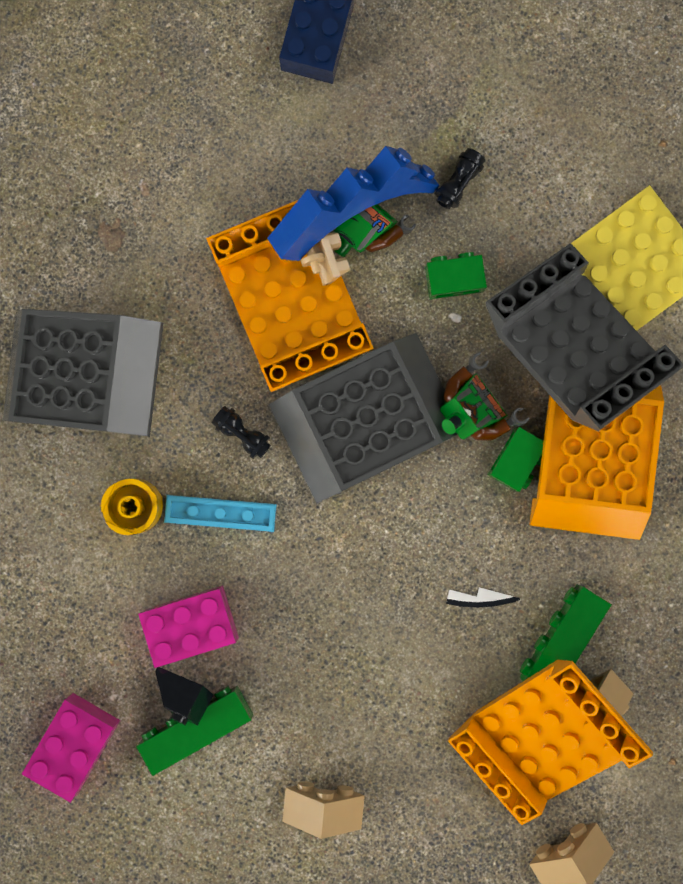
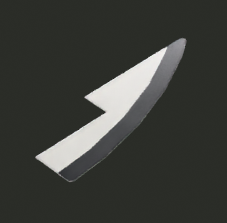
(484, 598)

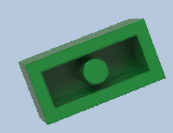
(455, 276)
(517, 460)

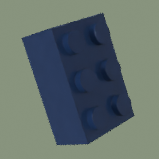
(316, 38)

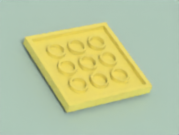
(636, 258)

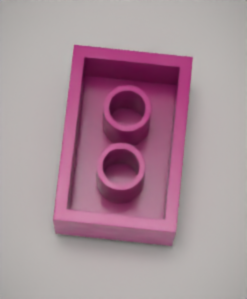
(188, 626)
(71, 747)

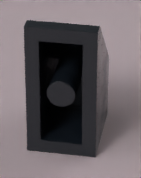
(182, 697)

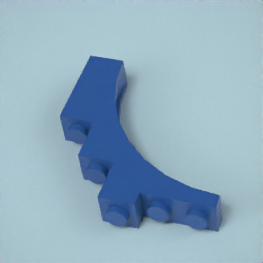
(354, 191)

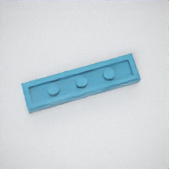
(220, 513)

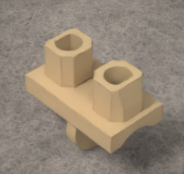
(323, 261)

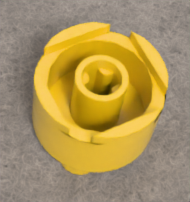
(117, 513)

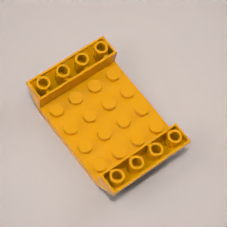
(284, 307)
(602, 477)
(545, 739)

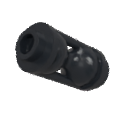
(466, 169)
(231, 424)

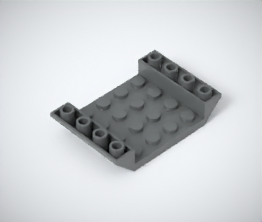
(577, 341)
(83, 371)
(363, 417)

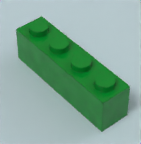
(569, 630)
(175, 741)

